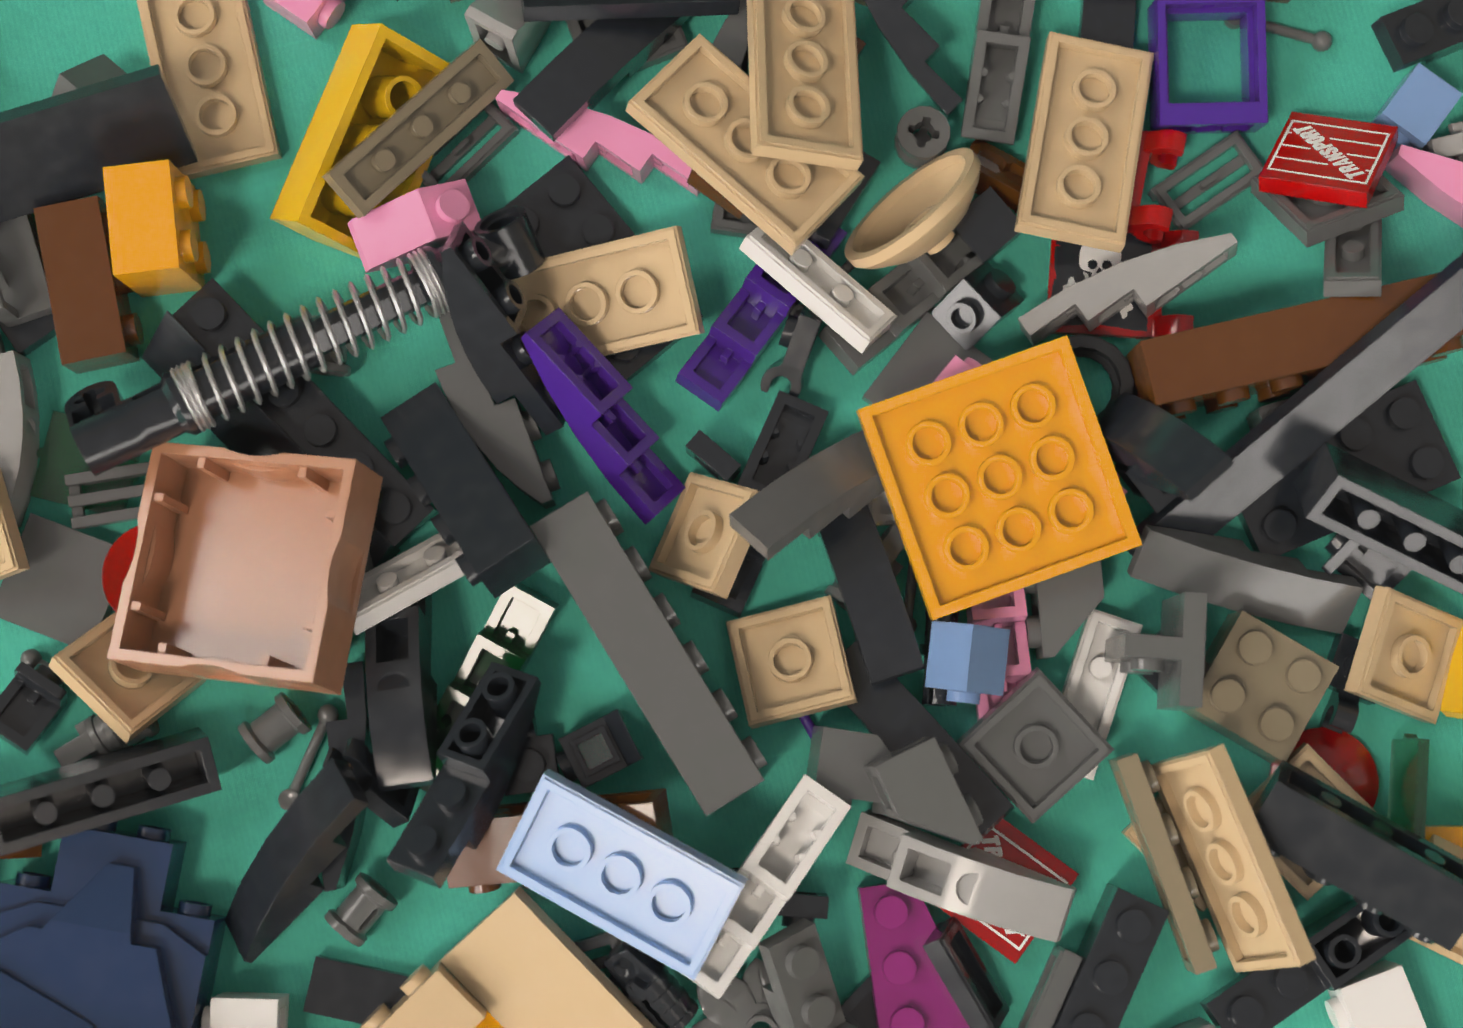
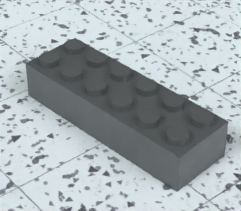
(647, 653)

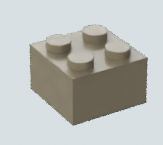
(1260, 687)

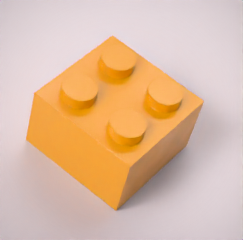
(155, 228)

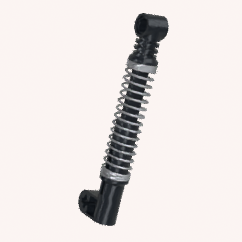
(192, 396)

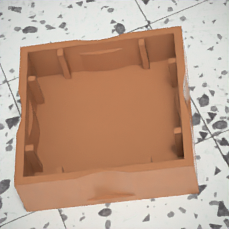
(247, 567)

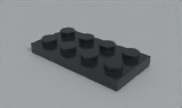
(574, 215)
(1390, 434)

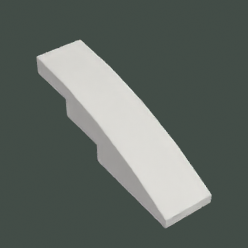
(773, 875)

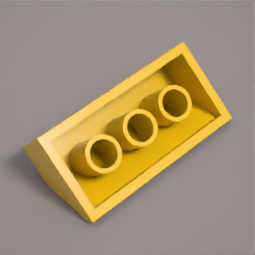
(367, 85)

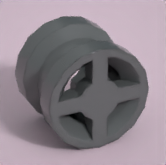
(919, 147)

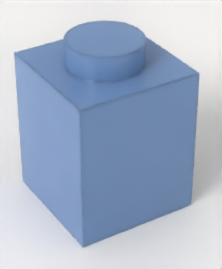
(1418, 106)
(967, 660)

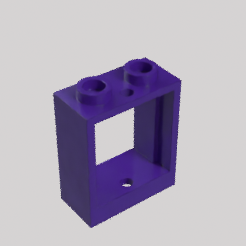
(1213, 116)

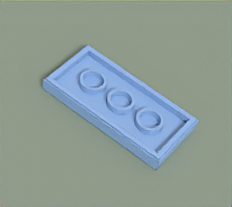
(621, 874)

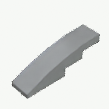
(1146, 280)

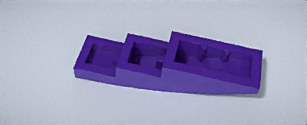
(741, 335)
(593, 405)

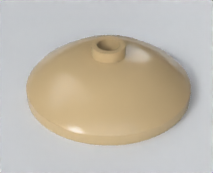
(916, 213)

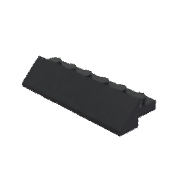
(294, 422)

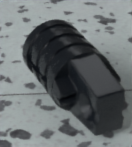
(650, 987)

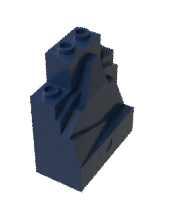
(107, 937)

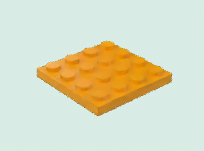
(999, 477)

